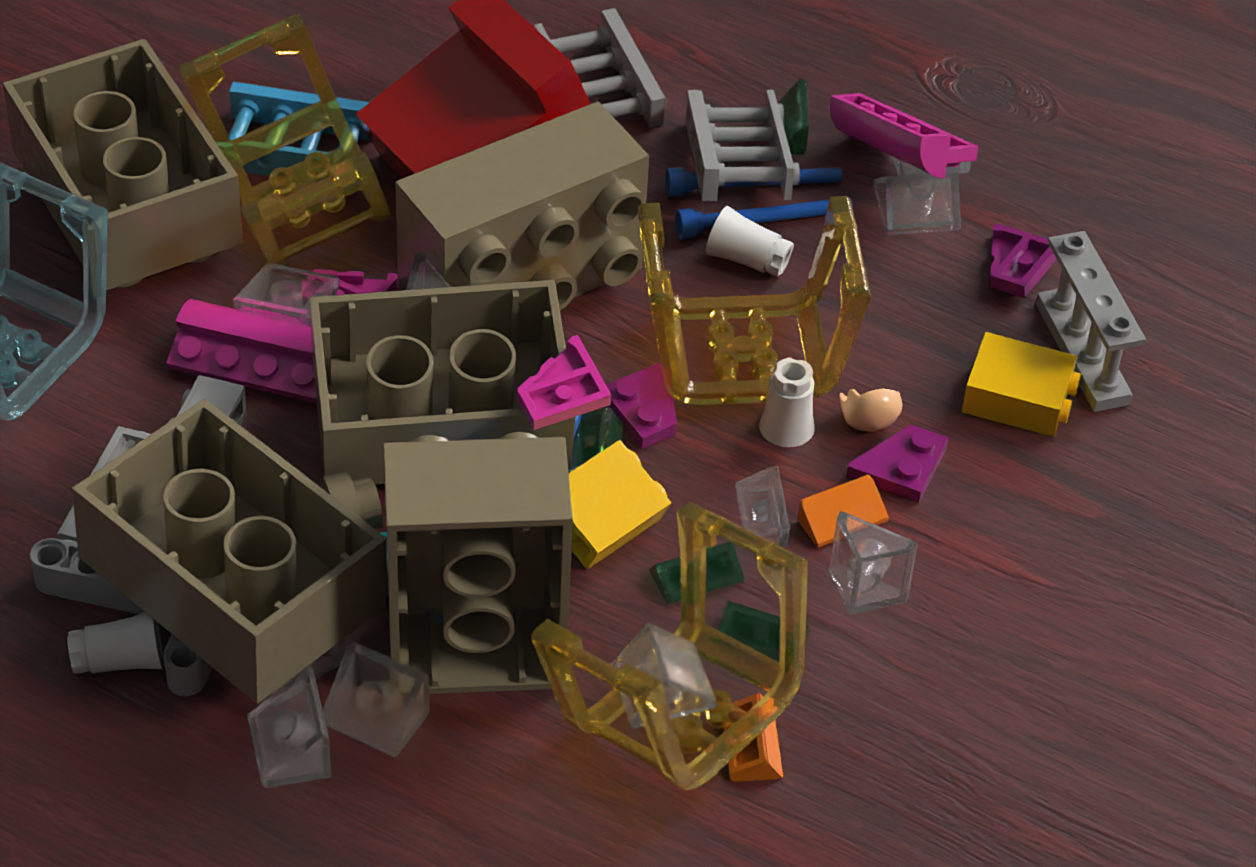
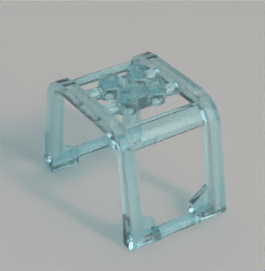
(90, 226)

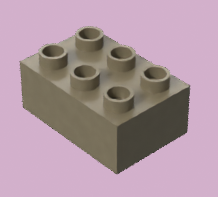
(134, 145)
(531, 208)
(428, 367)
(485, 544)
(230, 549)

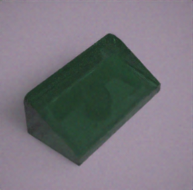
(796, 117)
(595, 434)
(721, 571)
(754, 628)

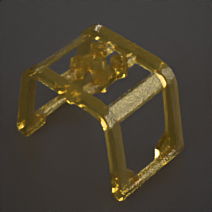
(306, 187)
(756, 346)
(685, 734)

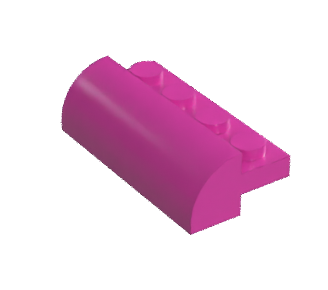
(899, 134)
(244, 350)

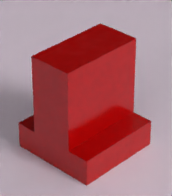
(472, 90)

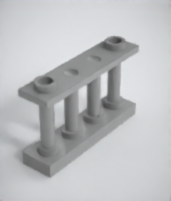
(621, 55)
(708, 154)
(1090, 320)

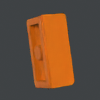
(857, 497)
(761, 756)

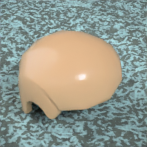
(872, 409)

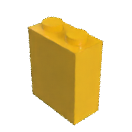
(1021, 384)
(612, 503)

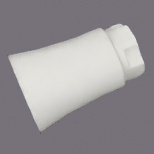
(748, 243)
(789, 405)
(117, 646)

